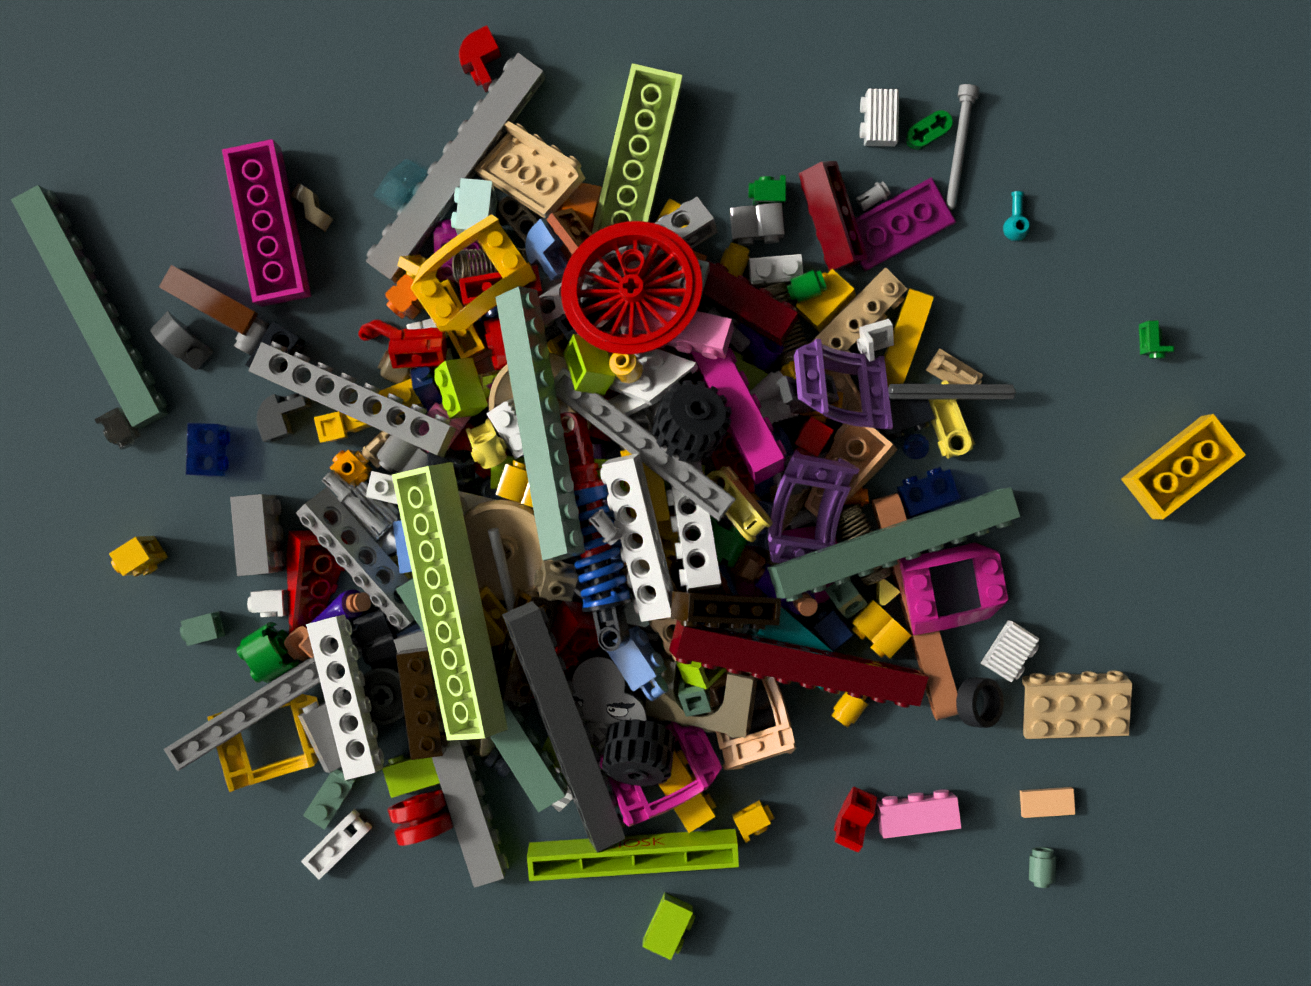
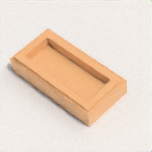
(1047, 802)

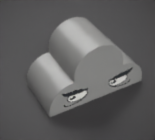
(603, 692)

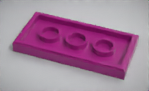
(903, 222)

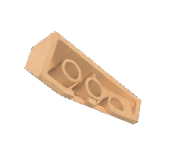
(860, 447)

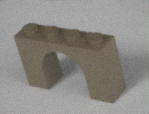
(729, 717)

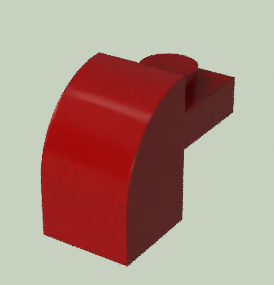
(475, 52)
(853, 819)

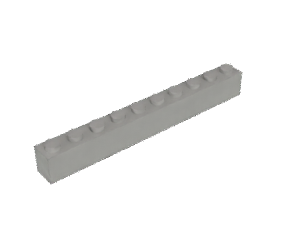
(460, 157)
(465, 799)

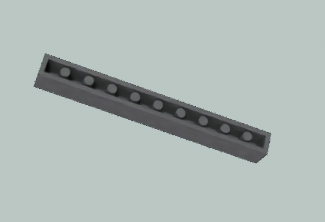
(564, 725)

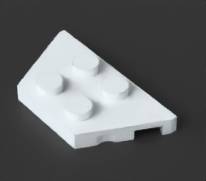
(659, 374)

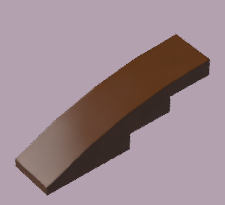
(208, 300)

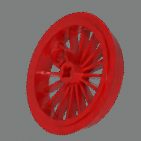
(613, 238)

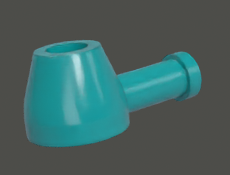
(1009, 227)

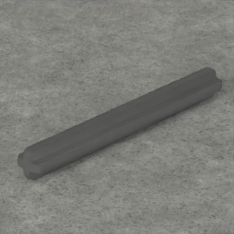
(952, 391)

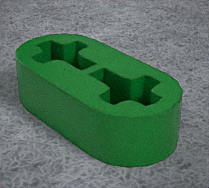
(925, 125)

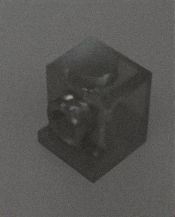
(118, 428)

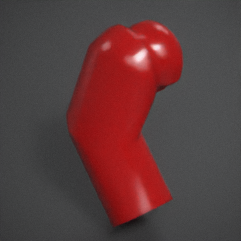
(374, 329)

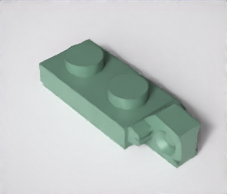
(329, 798)

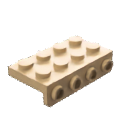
(531, 170)
(1076, 705)

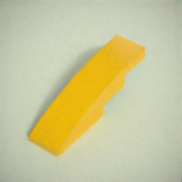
(906, 335)

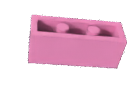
(918, 814)

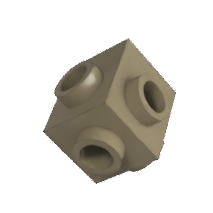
(556, 580)

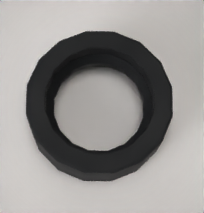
(967, 699)

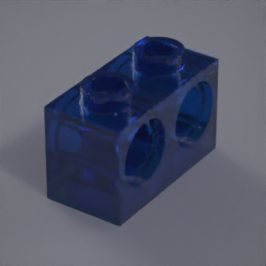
(199, 450)
(929, 497)

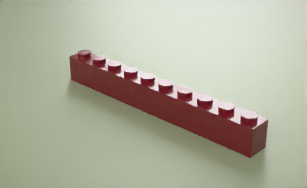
(798, 663)

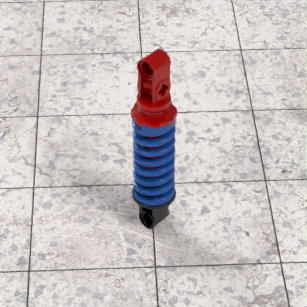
(603, 596)

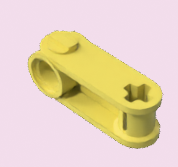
(950, 424)
(486, 445)
(745, 511)

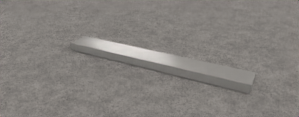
(638, 440)
(245, 713)

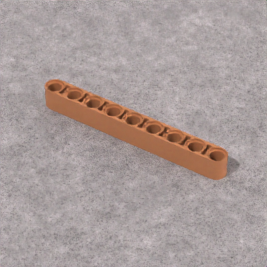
(927, 646)

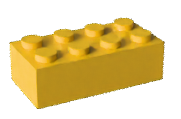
(1183, 466)

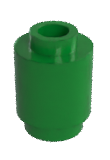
(807, 286)

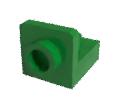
(1149, 339)

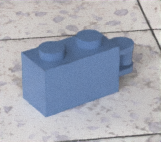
(640, 664)

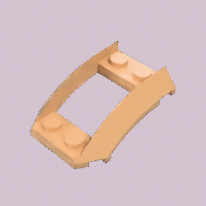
(758, 745)

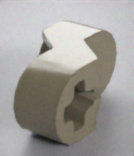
(311, 207)

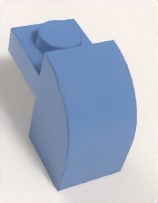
(544, 248)

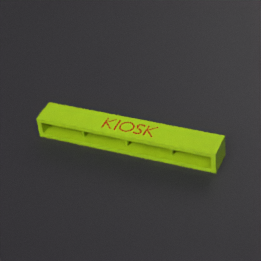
(633, 855)

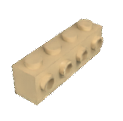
(864, 309)

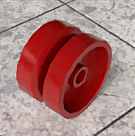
(420, 817)

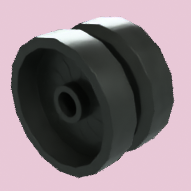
(384, 709)

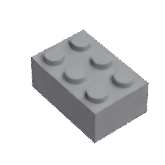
(257, 534)

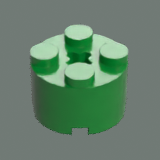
(727, 540)
(266, 653)

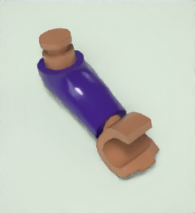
(751, 567)
(348, 603)

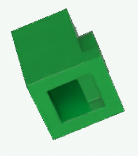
(768, 190)

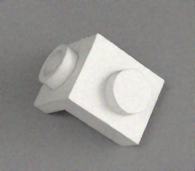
(875, 337)

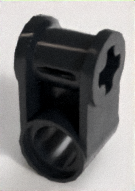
(456, 458)

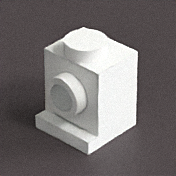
(269, 602)

